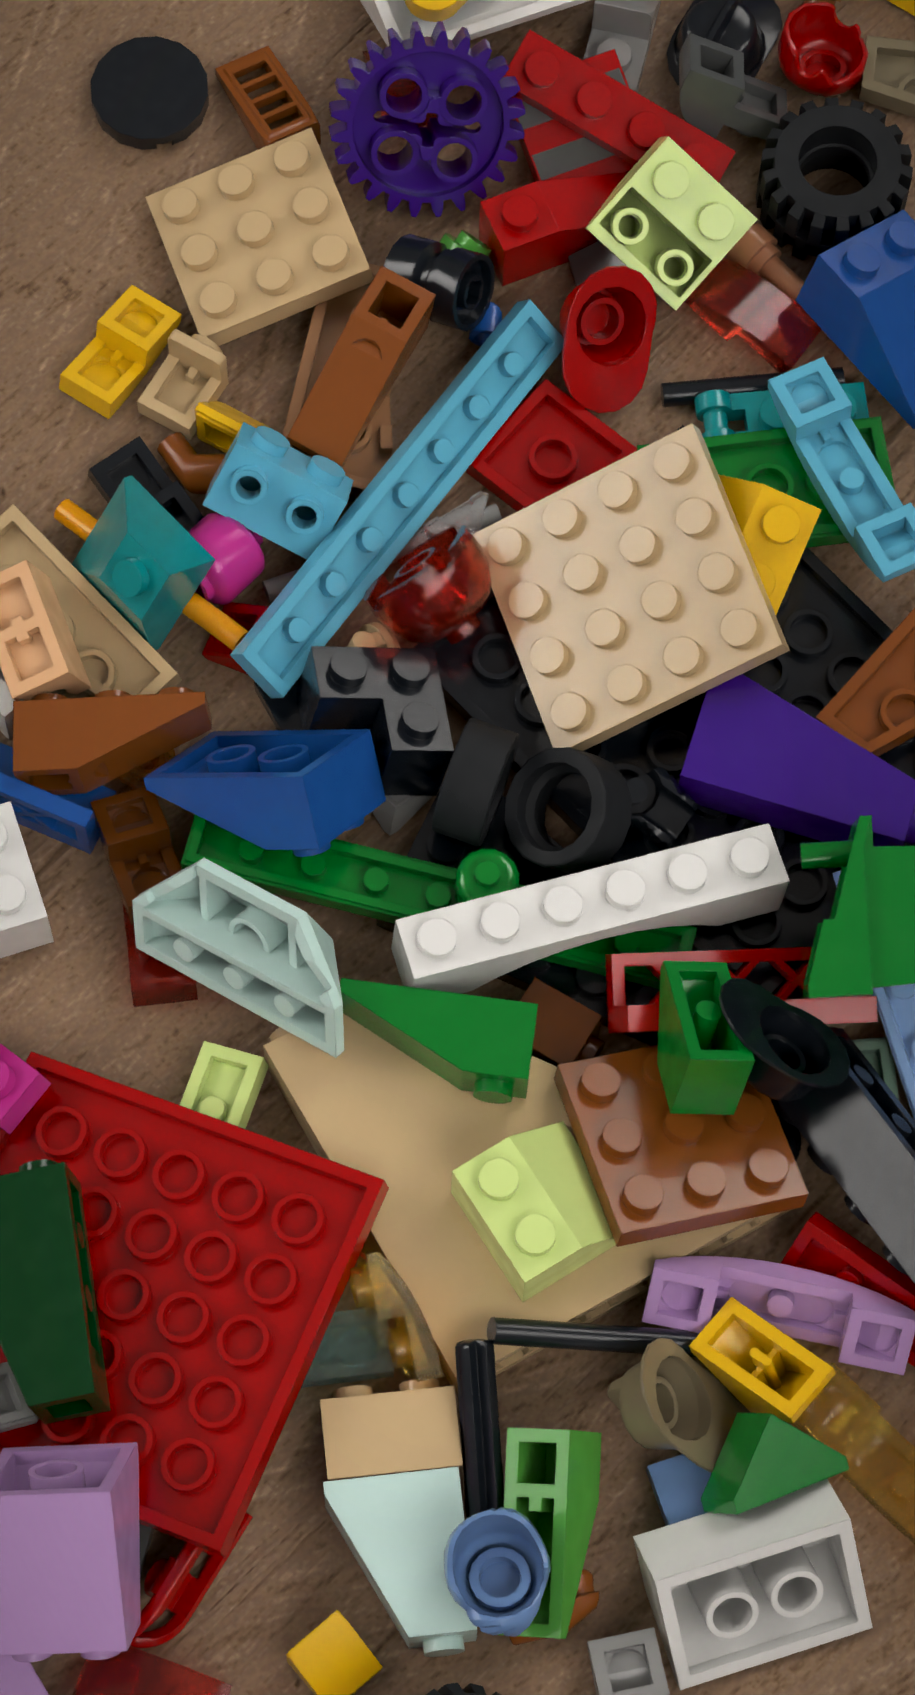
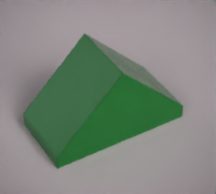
(764, 1462)

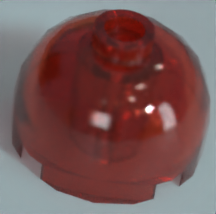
(435, 589)

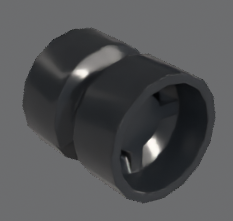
(457, 277)

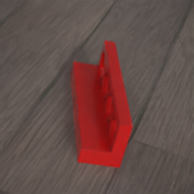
(646, 1017)

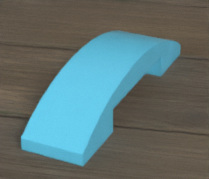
(844, 469)

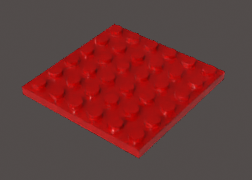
(208, 1285)

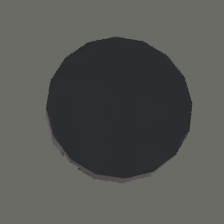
(149, 92)

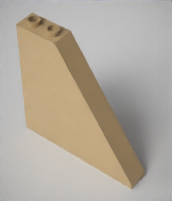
(412, 1130)

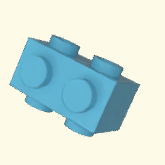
(279, 490)

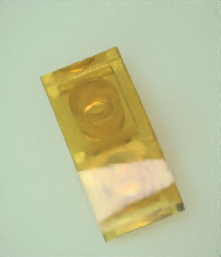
(386, 1296)

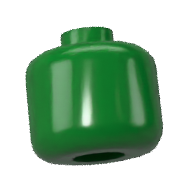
(485, 874)

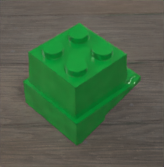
(871, 918)

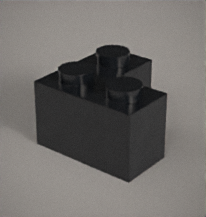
(395, 697)

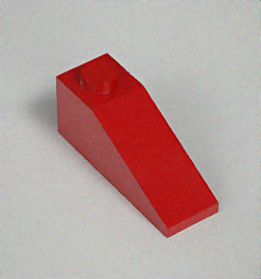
(541, 223)

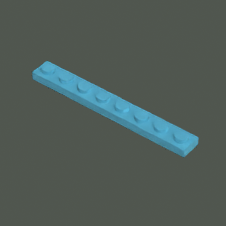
(399, 499)

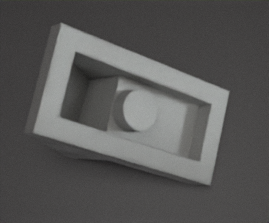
(628, 30)

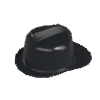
(738, 24)
(788, 1044)

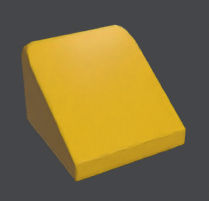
(220, 423)
(333, 1658)

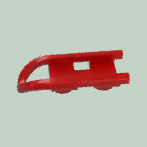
(178, 1591)

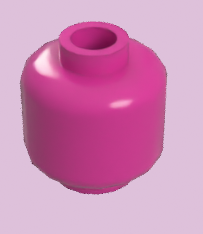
(236, 557)

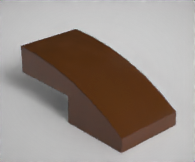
(135, 842)

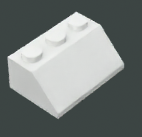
(753, 1583)

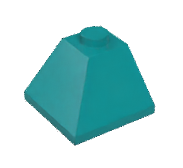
(143, 561)

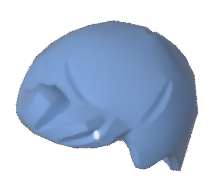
(497, 1570)

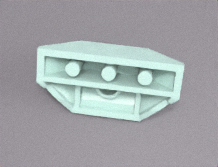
(245, 949)

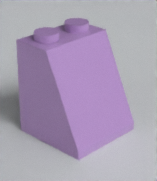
(69, 1550)

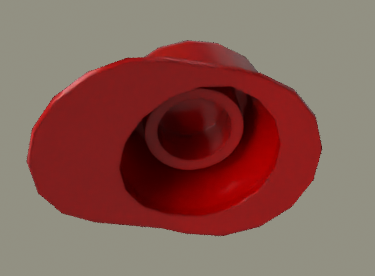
(607, 338)

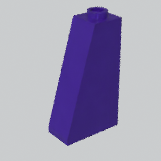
(790, 770)

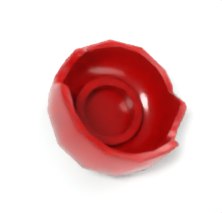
(821, 51)

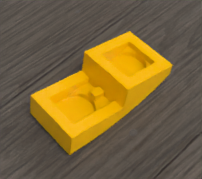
(121, 353)

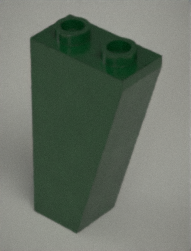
(49, 1294)

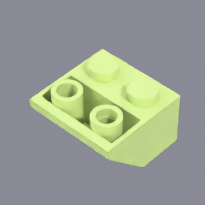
(670, 221)

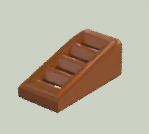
(285, 89)

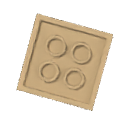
(259, 238)

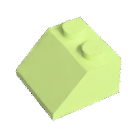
(534, 1207)

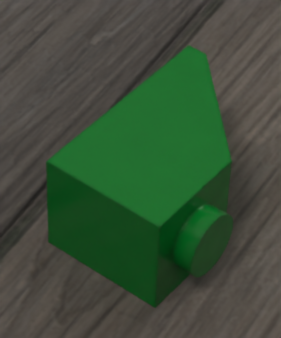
(697, 1052)

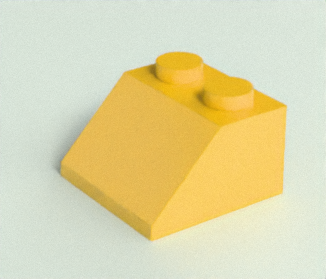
(774, 531)

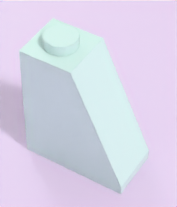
(399, 1539)

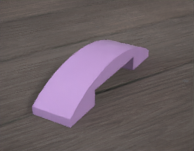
(797, 1301)

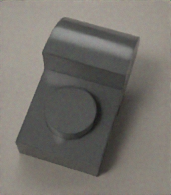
(720, 94)

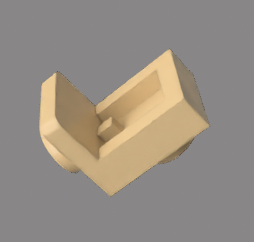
(189, 375)

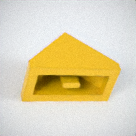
(760, 1363)

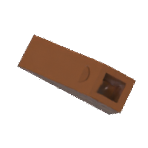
(362, 366)
(92, 740)

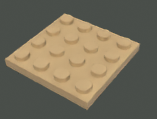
(630, 592)

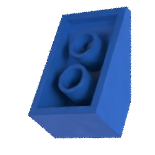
(867, 306)
(277, 785)

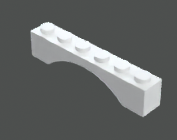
(680, 886)

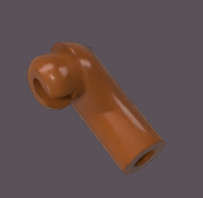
(190, 468)

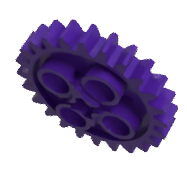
(437, 68)

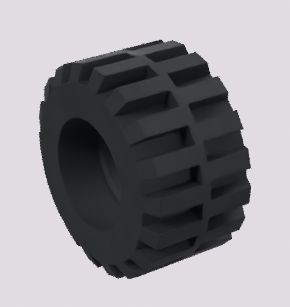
(831, 139)

